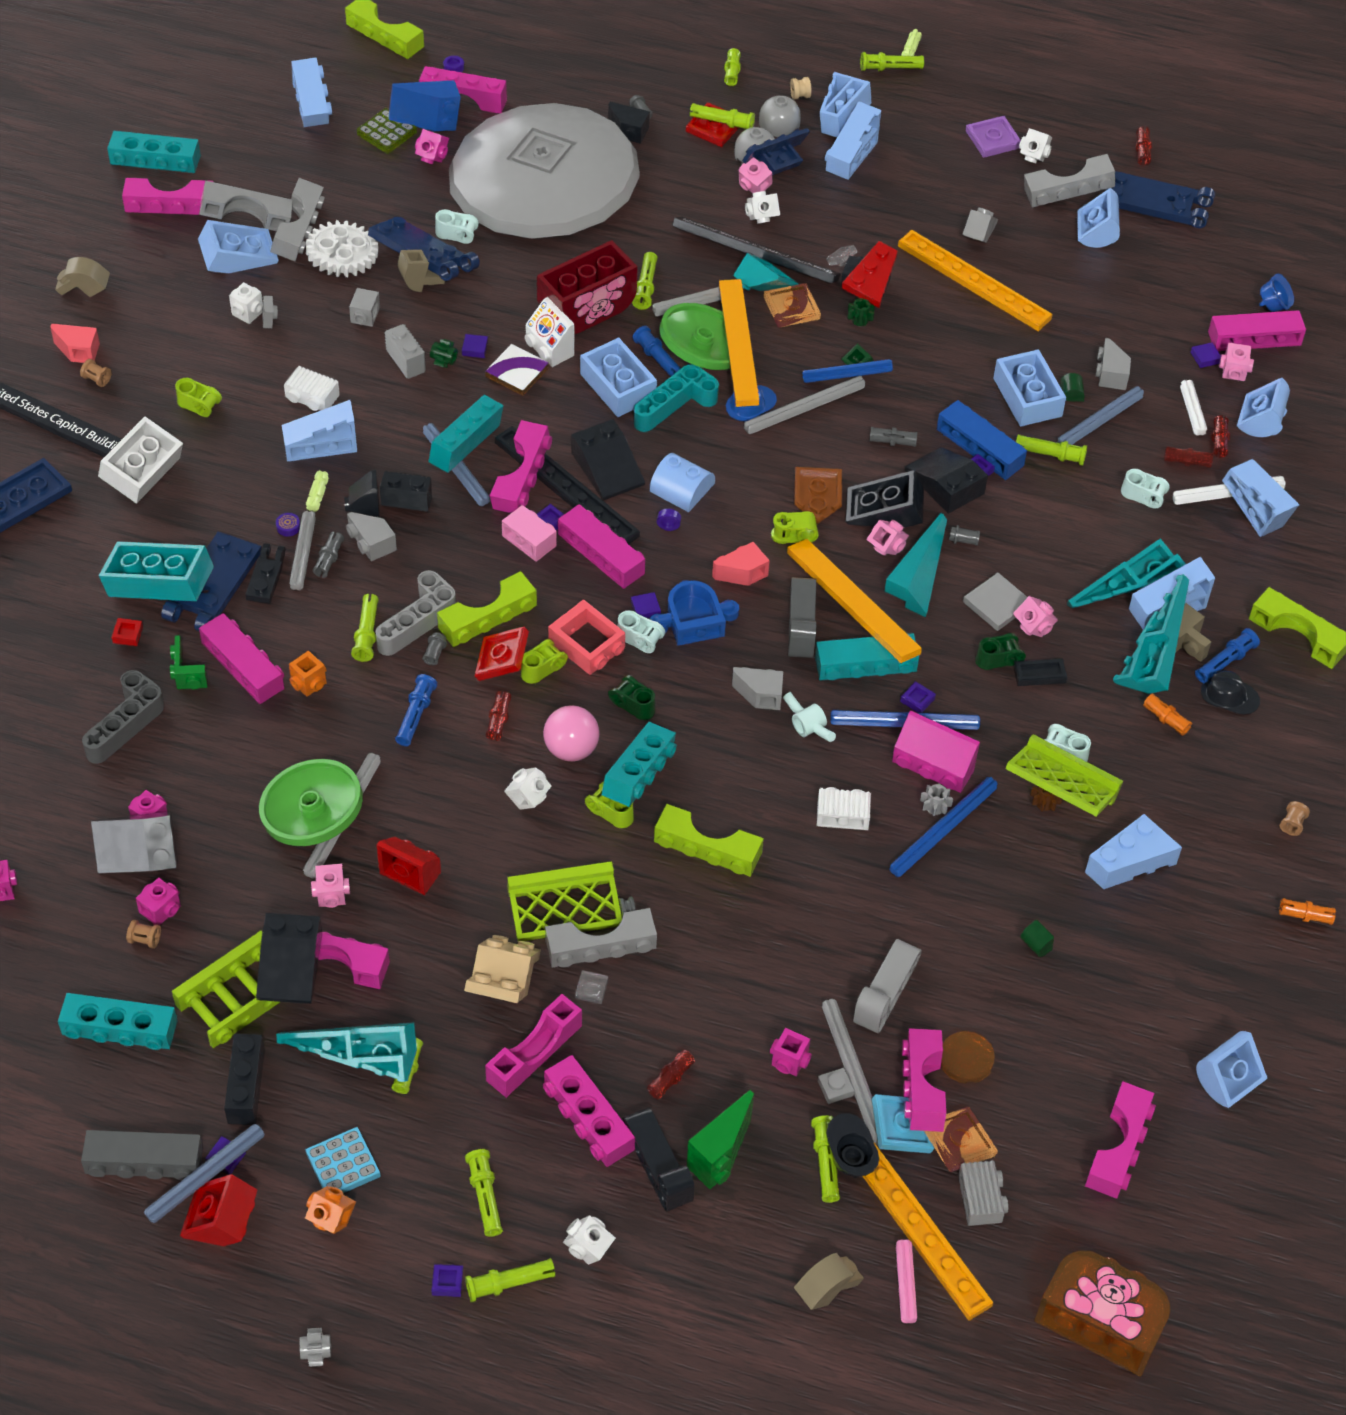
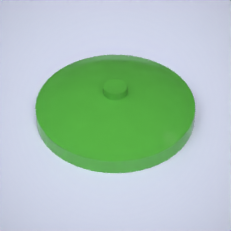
(696, 335)
(310, 802)

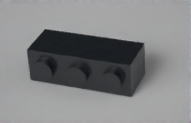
(244, 1079)

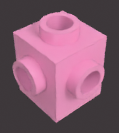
(755, 176)
(1236, 362)
(888, 537)
(1035, 617)
(330, 885)

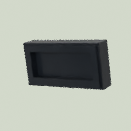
(1040, 672)

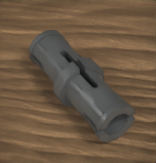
(906, 437)
(328, 554)

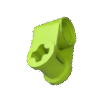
(195, 396)
(795, 526)
(542, 662)
(610, 809)

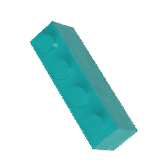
(465, 433)
(858, 658)

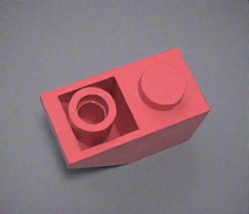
(76, 341)
(741, 566)

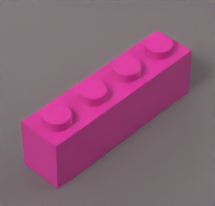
(1257, 330)
(601, 546)
(242, 658)

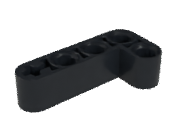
(670, 1181)

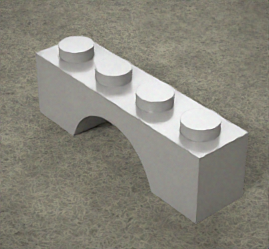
(1046, 188)
(222, 199)
(290, 236)
(570, 946)

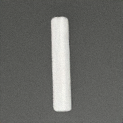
(1193, 407)

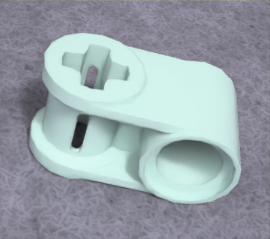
(453, 226)
(1142, 487)
(639, 631)
(1070, 741)

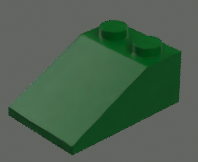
(717, 1145)

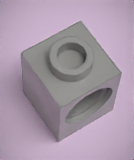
(364, 307)

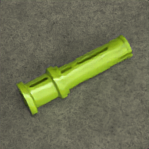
(895, 61)
(731, 118)
(649, 263)
(1062, 450)
(365, 636)
(828, 1169)
(482, 1180)
(496, 1281)

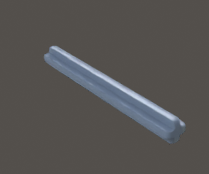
(1102, 416)
(461, 471)
(204, 1173)

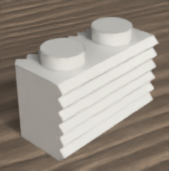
(311, 389)
(843, 808)

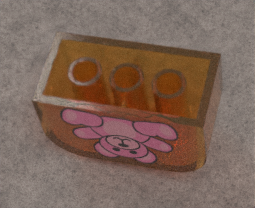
(1105, 1309)

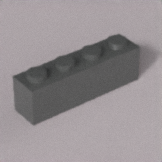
(141, 1154)

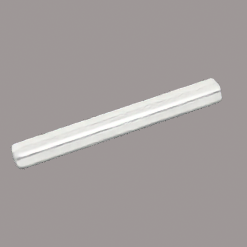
(1209, 493)

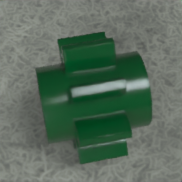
(860, 312)
(443, 353)

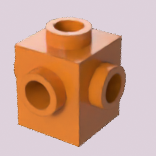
(307, 674)
(329, 1209)

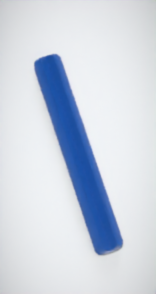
(847, 371)

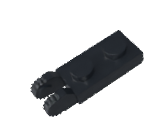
(265, 575)

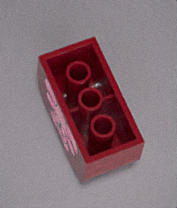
(591, 285)

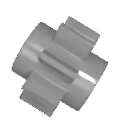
(936, 799)
(315, 1347)

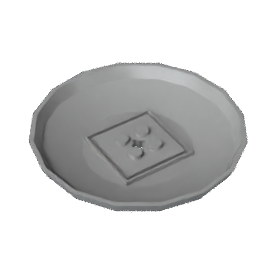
(522, 191)

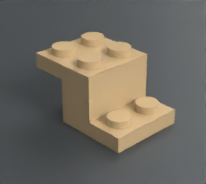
(503, 969)

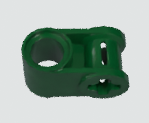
(998, 651)
(634, 698)

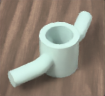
(809, 719)

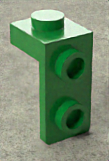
(186, 676)

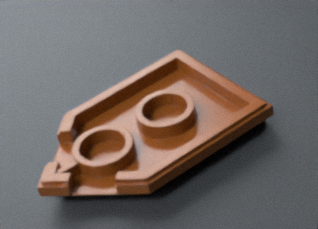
(818, 491)

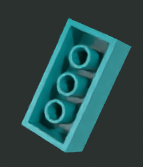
(156, 571)

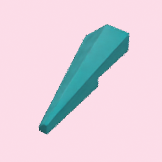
(916, 572)
(1134, 574)
(1153, 659)
(377, 1048)

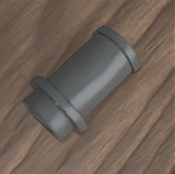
(639, 102)
(964, 535)
(436, 643)

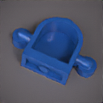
(696, 613)

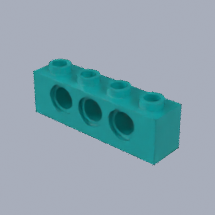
(154, 151)
(639, 764)
(107, 1011)

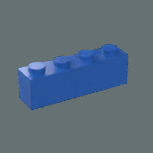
(982, 438)

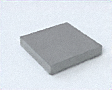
(995, 601)

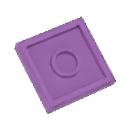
(993, 136)

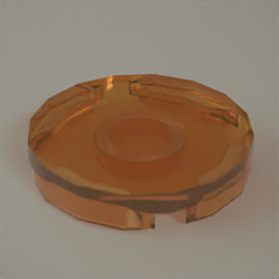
(967, 1057)

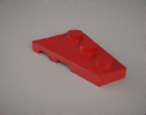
(872, 274)

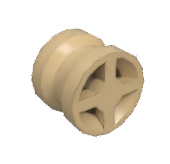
(800, 88)

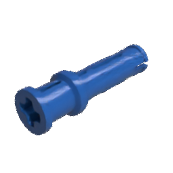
(653, 347)
(1234, 650)
(418, 700)

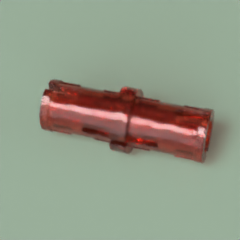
(1143, 145)
(1220, 436)
(1188, 456)
(498, 715)
(671, 1074)

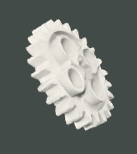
(341, 248)

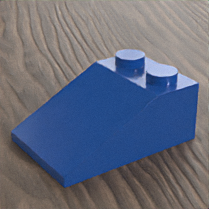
(425, 104)

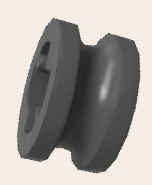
(626, 905)

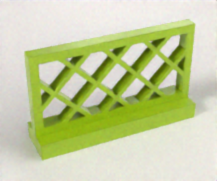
(1062, 765)
(559, 880)

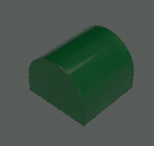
(857, 355)
(1072, 387)
(1038, 938)

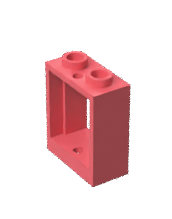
(574, 620)

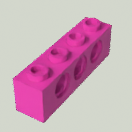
(570, 1075)

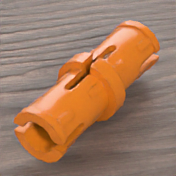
(1167, 714)
(1307, 911)

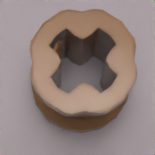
(95, 372)
(1294, 819)
(143, 934)

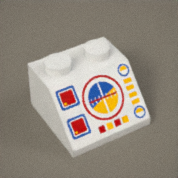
(550, 333)

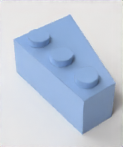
(311, 92)
(841, 100)
(854, 141)
(321, 433)
(1259, 497)
(1150, 598)
(1132, 852)

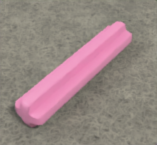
(906, 1281)

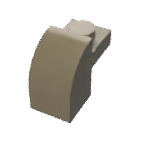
(414, 270)
(84, 274)
(1190, 636)
(827, 1279)

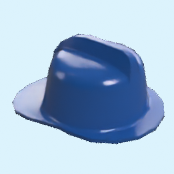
(1277, 294)
(767, 400)

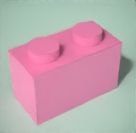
(529, 533)

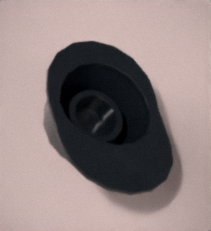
(1230, 693)
(852, 1145)

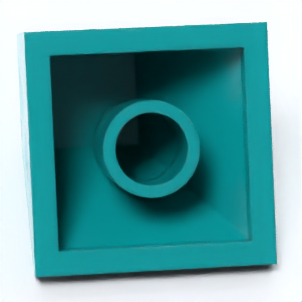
(761, 275)

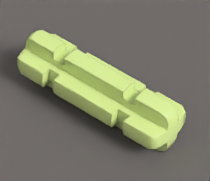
(912, 43)
(317, 491)

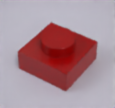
(127, 632)

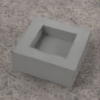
(269, 311)
(835, 1086)

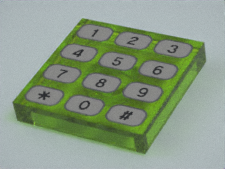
(384, 132)

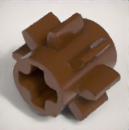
(1044, 800)

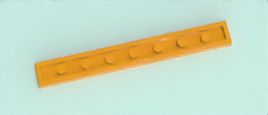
(975, 280)
(738, 343)
(854, 601)
(928, 1239)

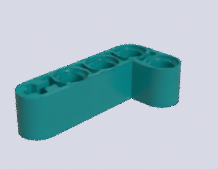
(673, 393)

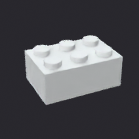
(140, 459)

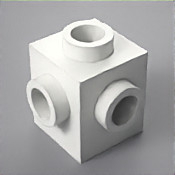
(1035, 138)
(769, 207)
(246, 303)
(528, 788)
(588, 1239)

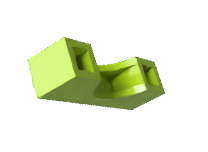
(401, 38)
(1277, 611)
(462, 622)
(737, 852)

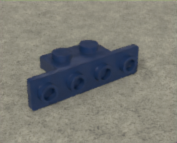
(778, 153)

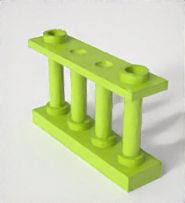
(212, 980)

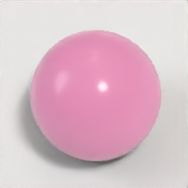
(571, 733)

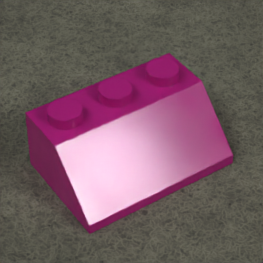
(936, 752)

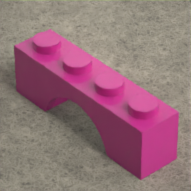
(485, 91)
(142, 197)
(513, 489)
(364, 960)
(516, 1064)
(926, 1103)
(1110, 1166)

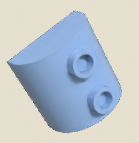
(1099, 220)
(1264, 409)
(681, 481)
(1232, 1069)

